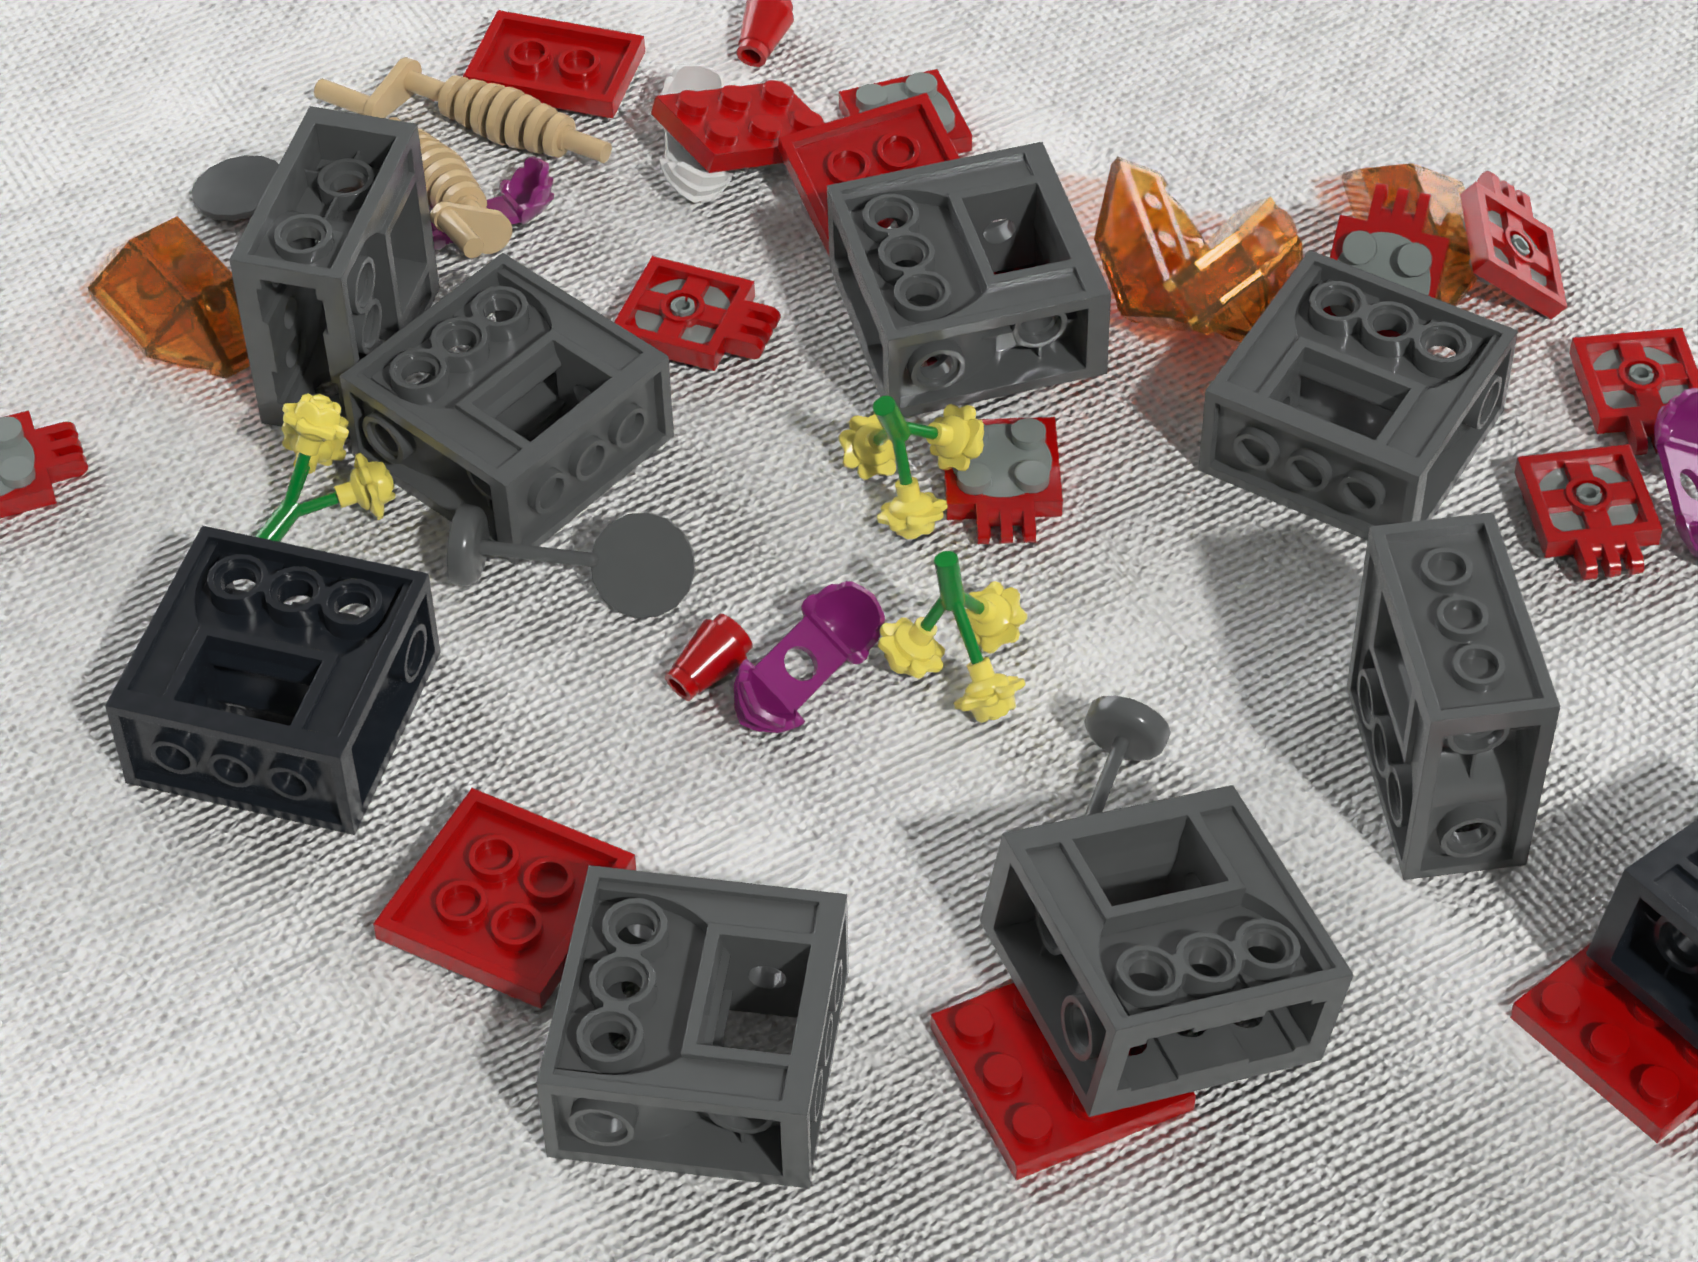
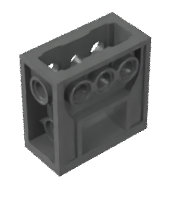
(932, 286)
(331, 302)
(1351, 418)
(521, 422)
(1450, 695)
(1157, 929)
(674, 1090)

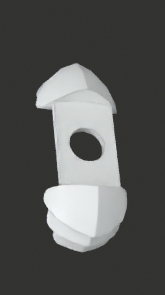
(678, 166)

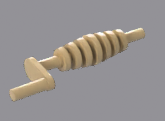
(488, 109)
(459, 201)

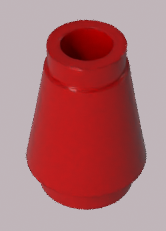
(762, 29)
(709, 656)

